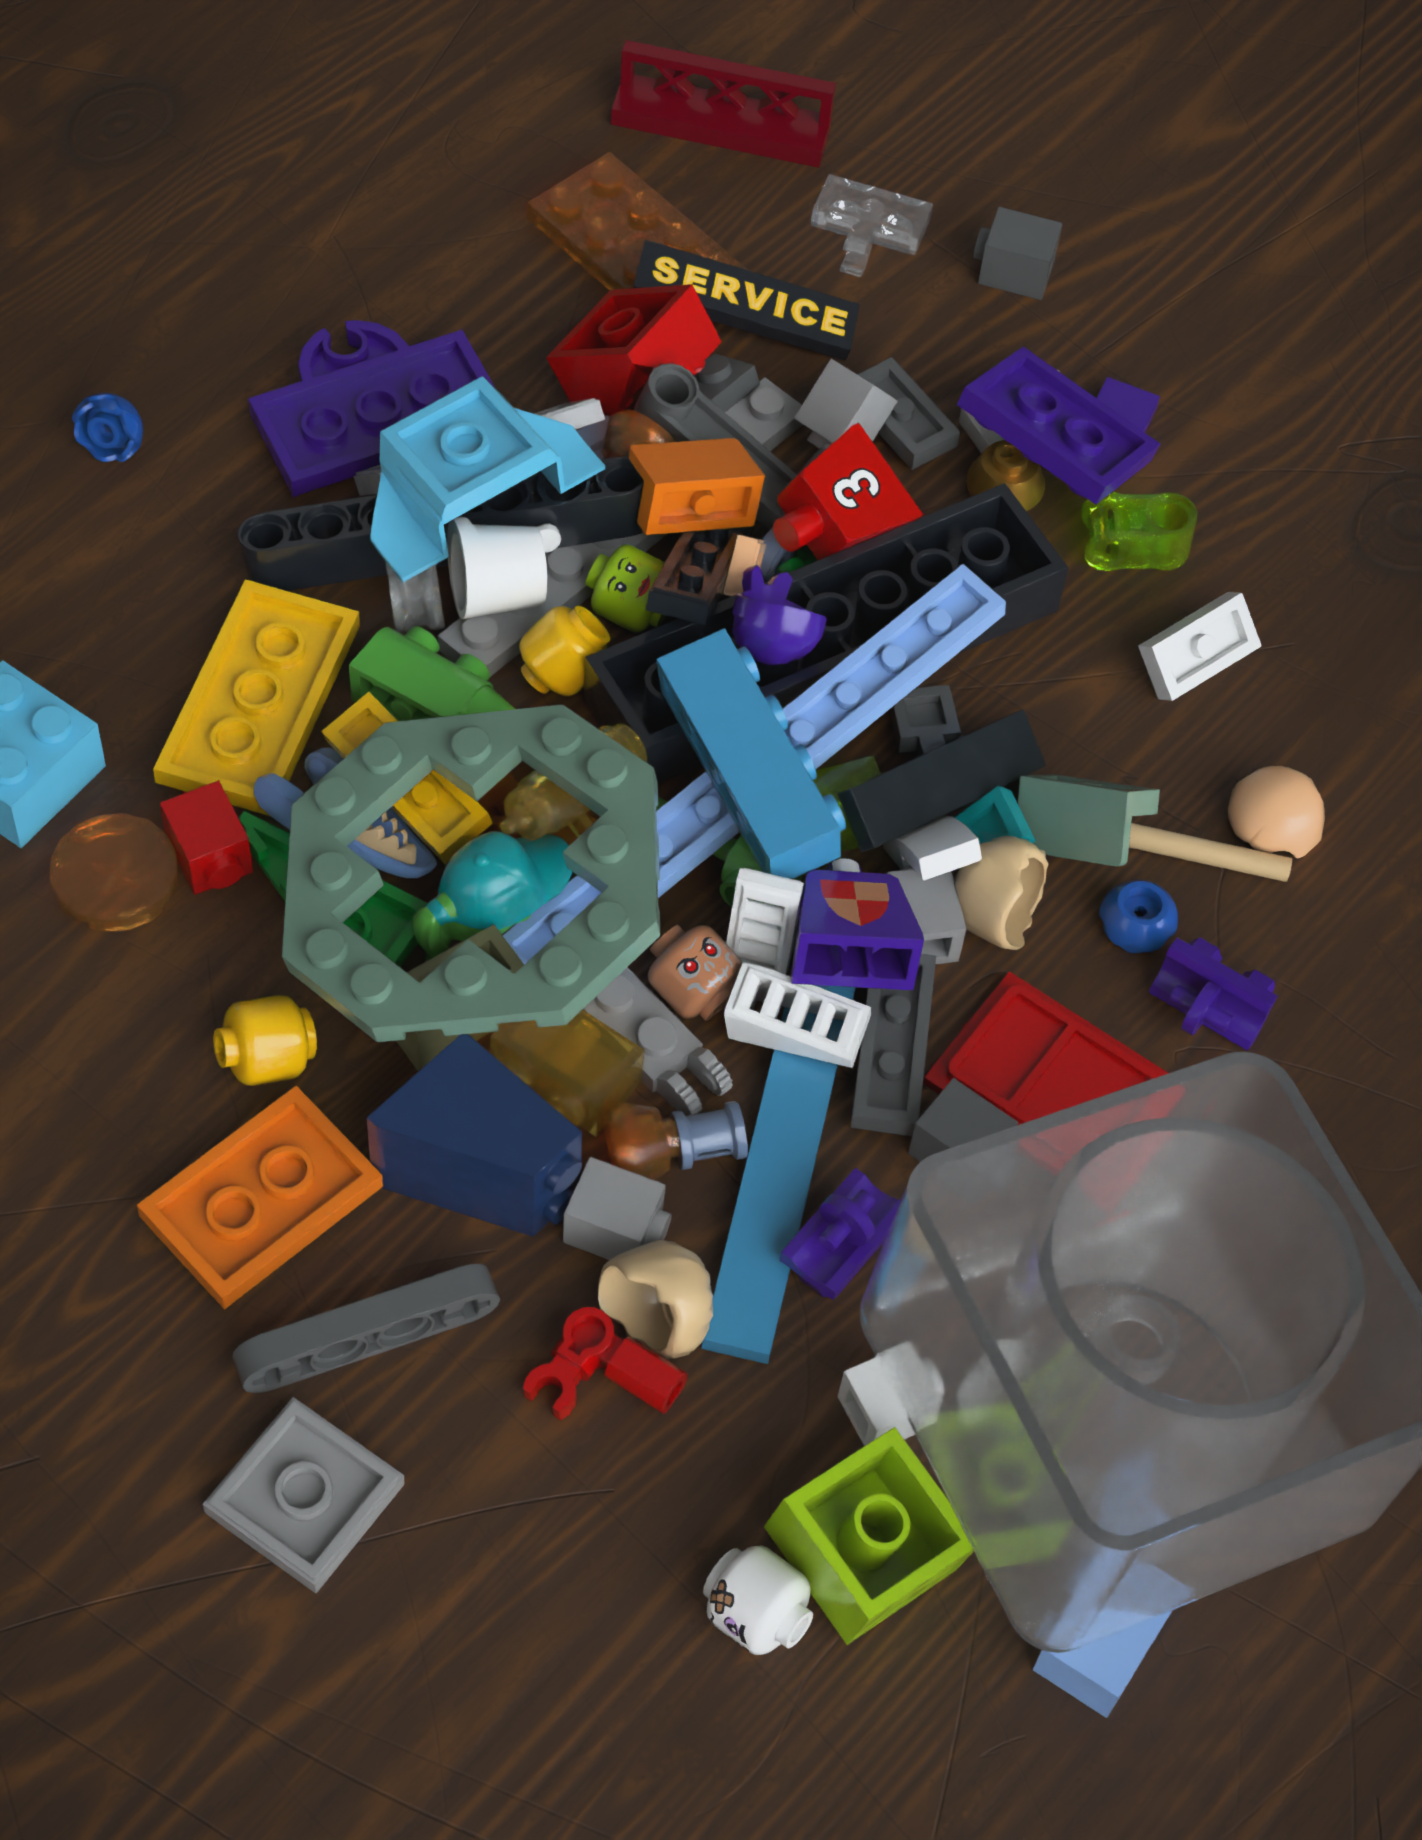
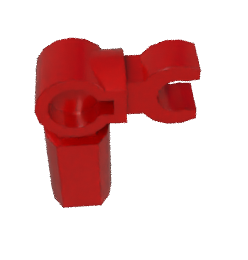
(592, 1344)

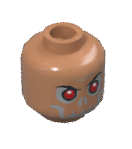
(694, 971)

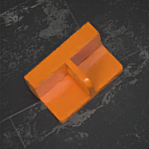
(696, 485)

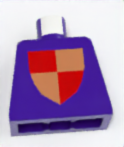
(855, 930)

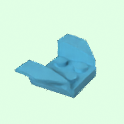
(458, 458)

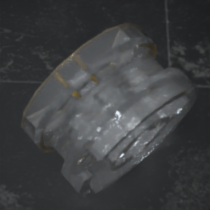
(416, 600)

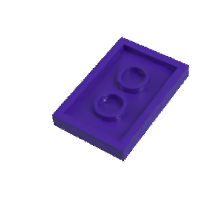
(1058, 425)

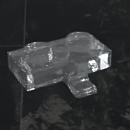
(869, 218)

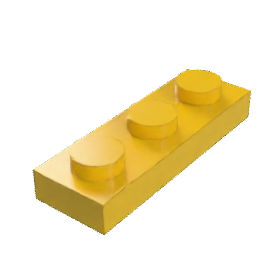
(434, 807)

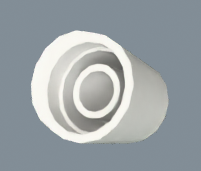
(498, 566)

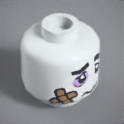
(758, 1599)

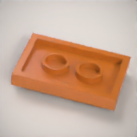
(260, 1196)

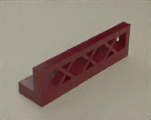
(723, 113)

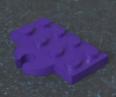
(335, 414)

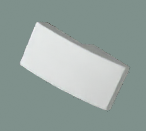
(935, 847)

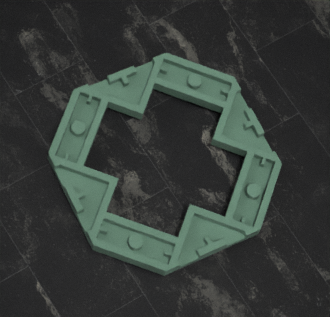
(470, 987)

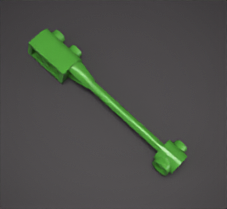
(421, 684)

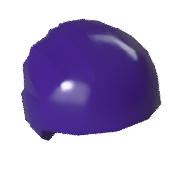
(770, 624)

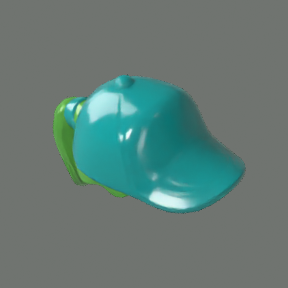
(489, 884)

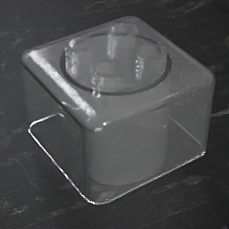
(1150, 1346)

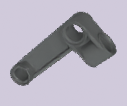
(695, 417)

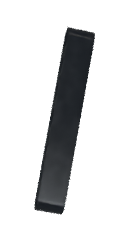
(333, 541)

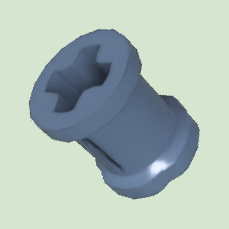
(710, 1135)

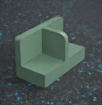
(1083, 816)

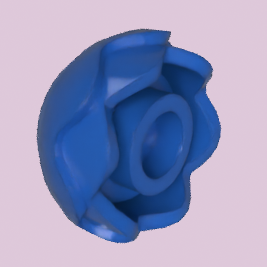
(108, 427)
(1134, 932)

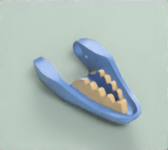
(384, 844)

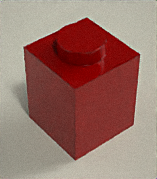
(207, 838)

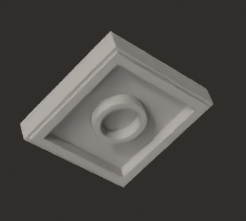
(304, 1494)

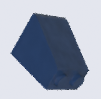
(477, 1142)

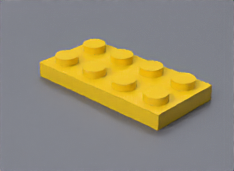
(257, 693)

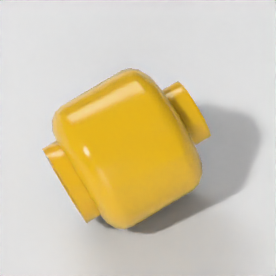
(557, 649)
(265, 1040)

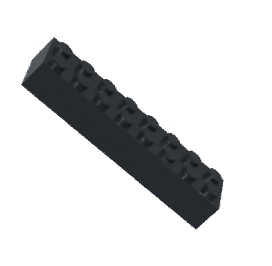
(858, 595)

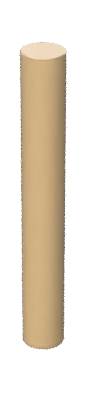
(1210, 852)

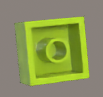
(870, 1535)

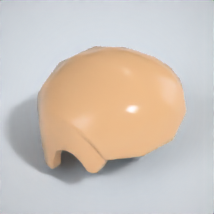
(1277, 811)

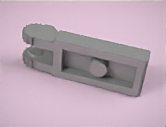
(667, 1042)

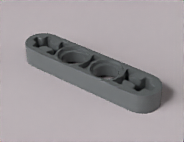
(365, 1328)

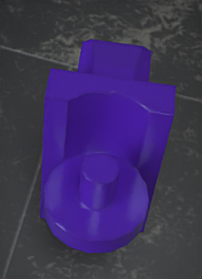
(1213, 993)
(841, 1235)

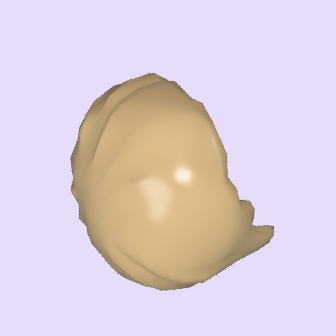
(1002, 890)
(659, 1297)

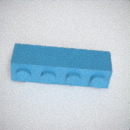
(750, 757)

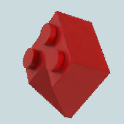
(629, 337)

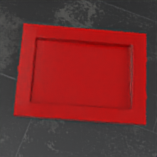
(1036, 1055)

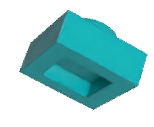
(996, 816)

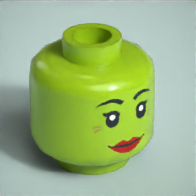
(623, 587)

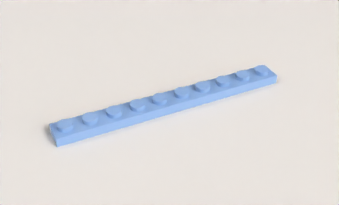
(819, 719)

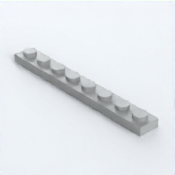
(496, 638)

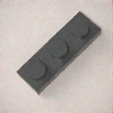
(894, 1055)

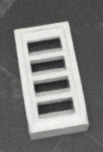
(762, 931)
(766, 1030)

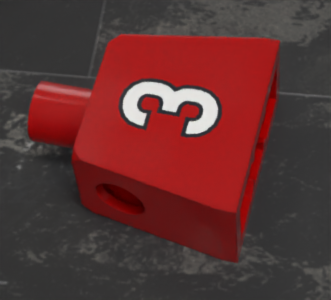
(843, 499)

